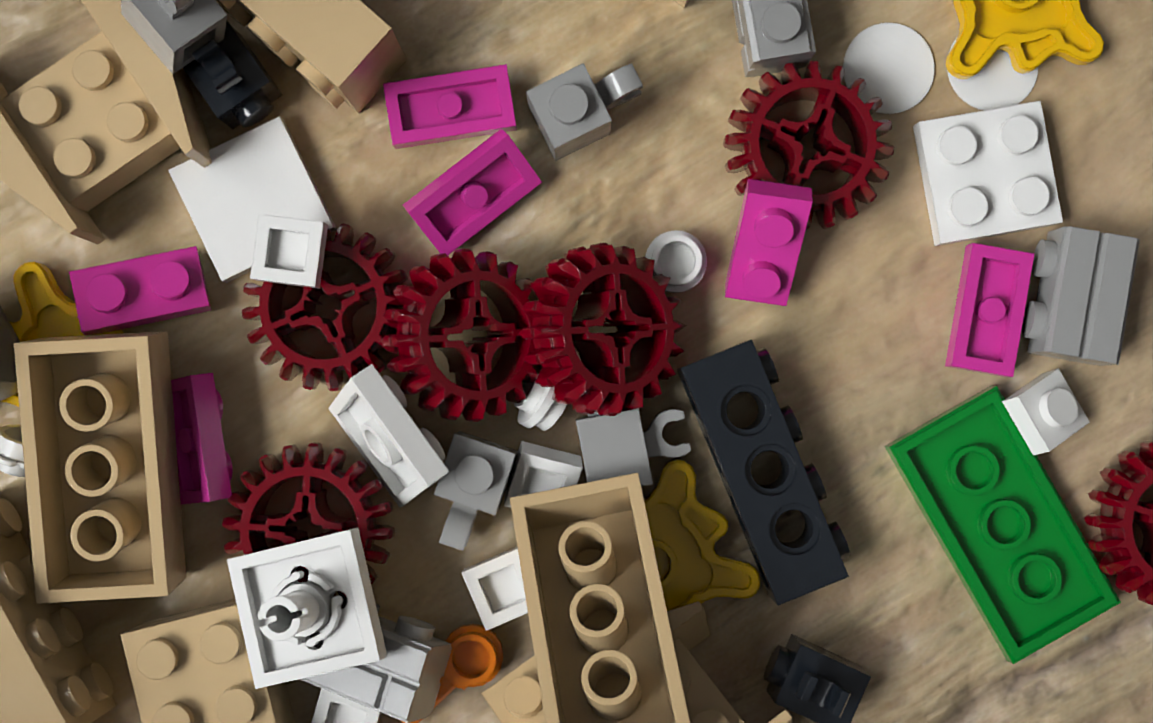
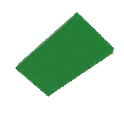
(1002, 525)

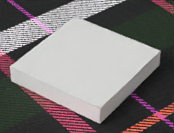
(247, 178)

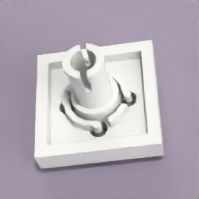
(283, 613)

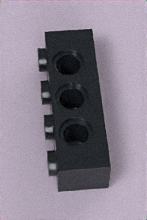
(785, 567)

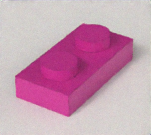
(449, 106)
(472, 192)
(768, 242)
(140, 291)
(989, 310)
(201, 454)

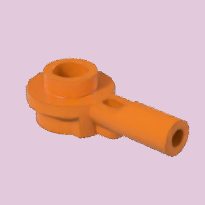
(472, 661)

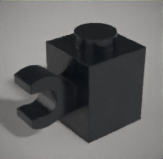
(233, 80)
(815, 682)

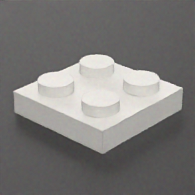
(987, 173)
(386, 436)

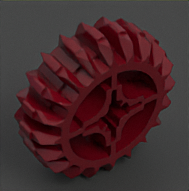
(829, 98)
(617, 293)
(464, 310)
(277, 327)
(1118, 510)
(255, 524)

